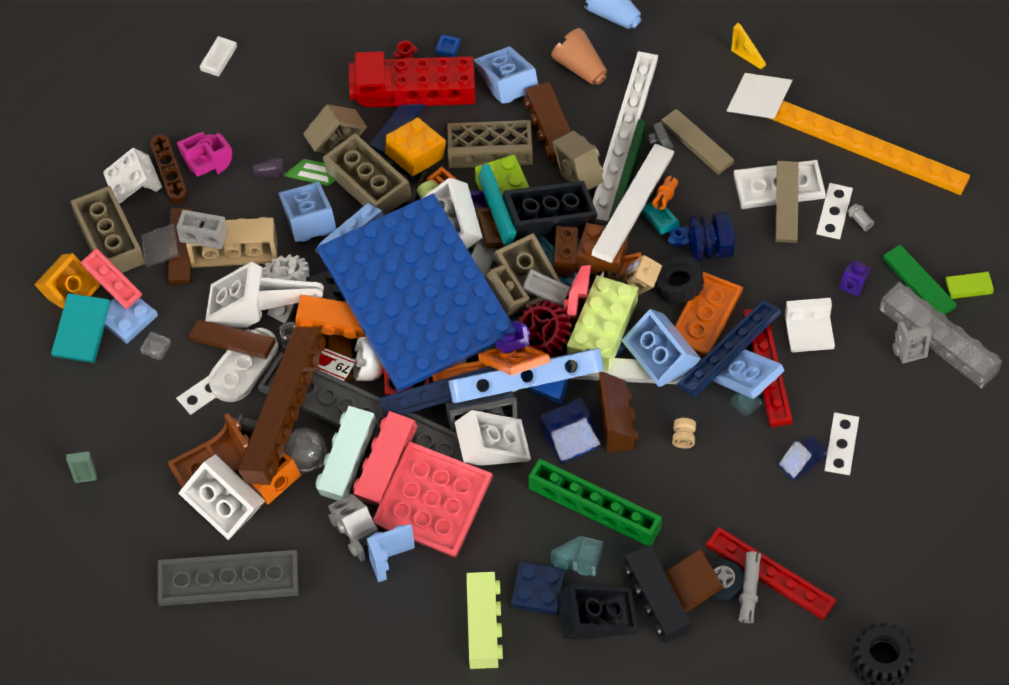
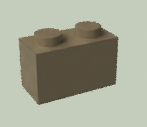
(507, 289)

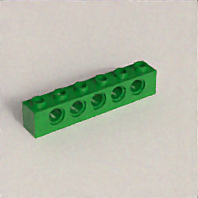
(595, 502)

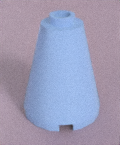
(617, 11)

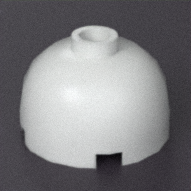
(367, 363)

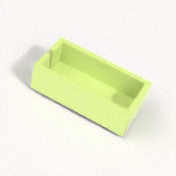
(604, 319)

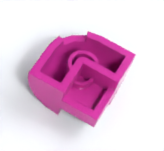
(205, 153)

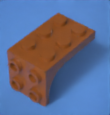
(227, 445)

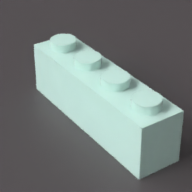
(346, 454)

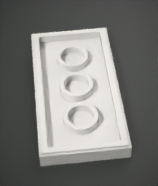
(758, 185)

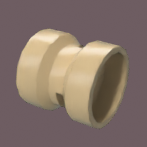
(684, 432)

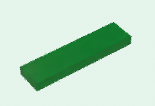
(918, 280)

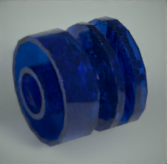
(713, 236)

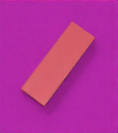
(111, 279)

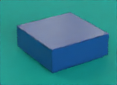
(448, 46)

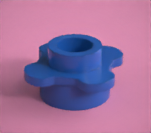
(679, 241)

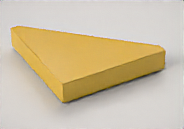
(745, 48)

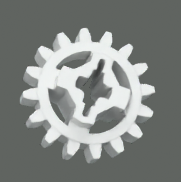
(287, 269)

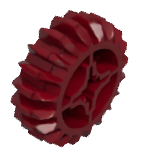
(553, 329)

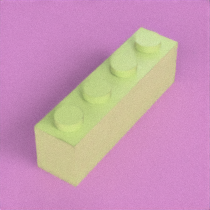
(483, 620)

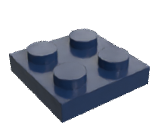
(537, 588)

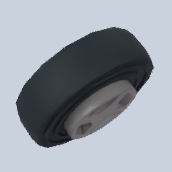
(731, 578)

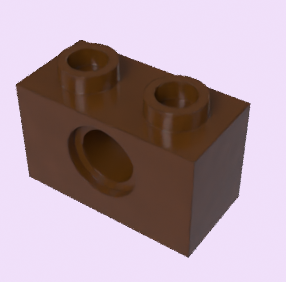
(565, 251)

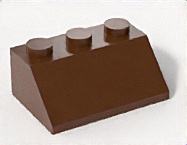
(616, 413)

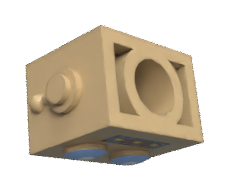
(642, 273)

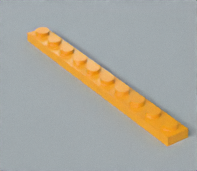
(872, 147)

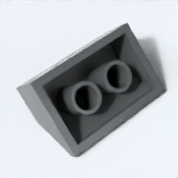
(498, 404)

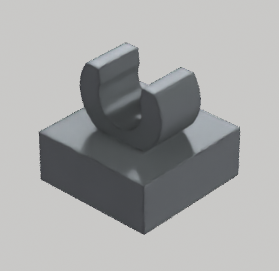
(660, 137)

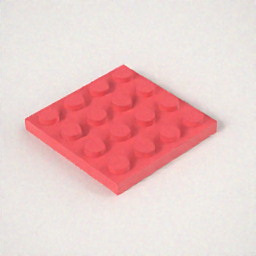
(433, 496)

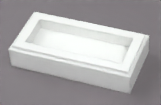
(218, 56)

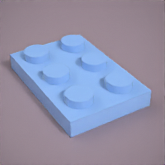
(749, 374)

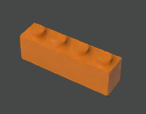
(328, 316)

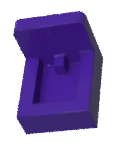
(854, 277)

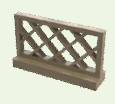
(473, 155)

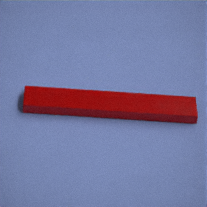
(775, 393)
(773, 574)

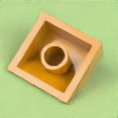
(66, 277)

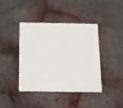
(759, 95)

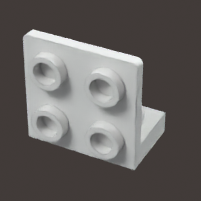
(131, 173)
(809, 325)

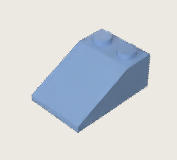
(506, 74)
(307, 212)

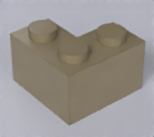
(332, 126)

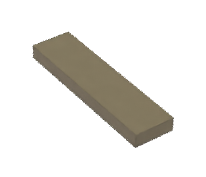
(697, 141)
(787, 202)

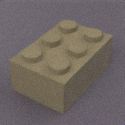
(522, 257)

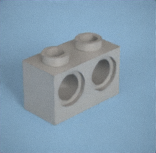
(202, 229)
(350, 516)

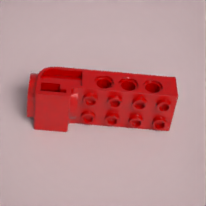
(411, 80)

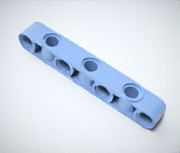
(500, 382)

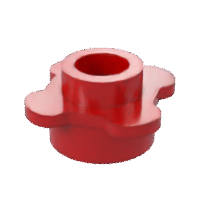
(405, 46)

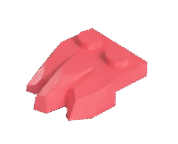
(578, 293)

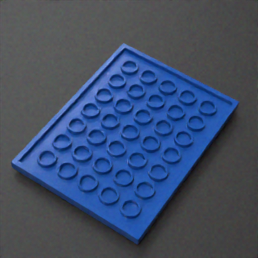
(415, 291)

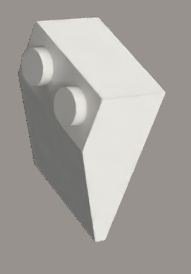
(491, 439)

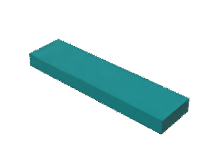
(497, 205)

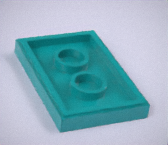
(81, 328)

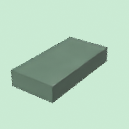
(81, 467)

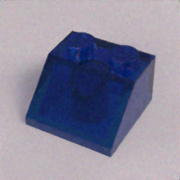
(570, 430)

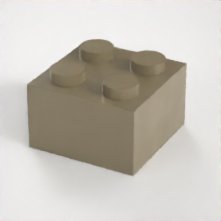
(578, 159)

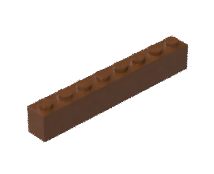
(282, 406)

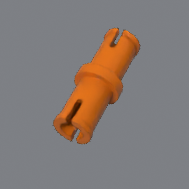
(665, 192)

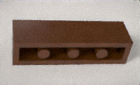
(547, 116)

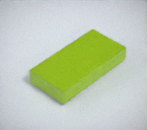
(969, 285)

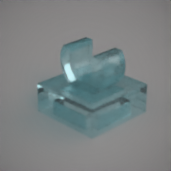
(745, 404)

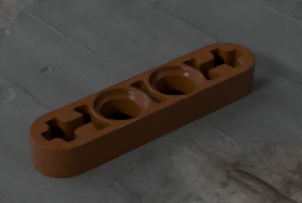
(167, 169)

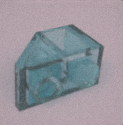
(578, 555)

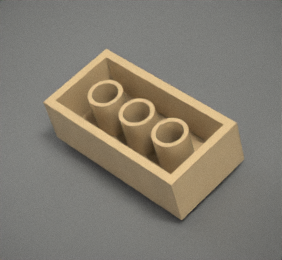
(245, 243)

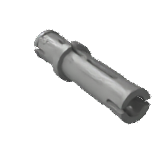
(749, 590)

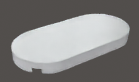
(240, 372)

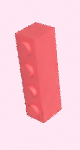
(384, 458)

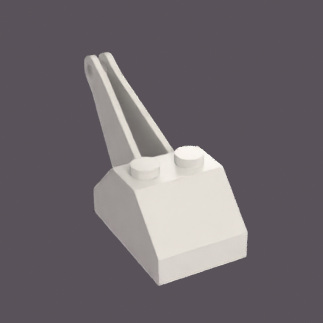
(245, 292)

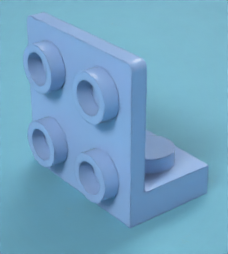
(387, 544)

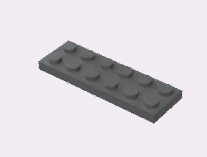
(228, 577)

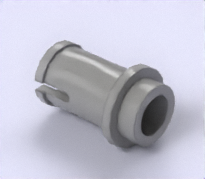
(859, 215)

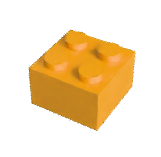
(415, 146)

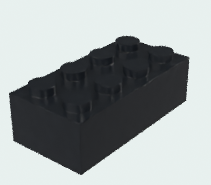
(547, 206)

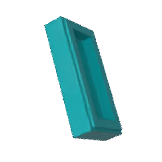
(662, 220)

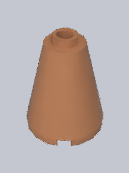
(580, 57)

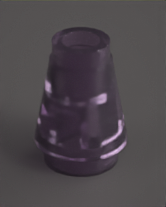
(270, 168)

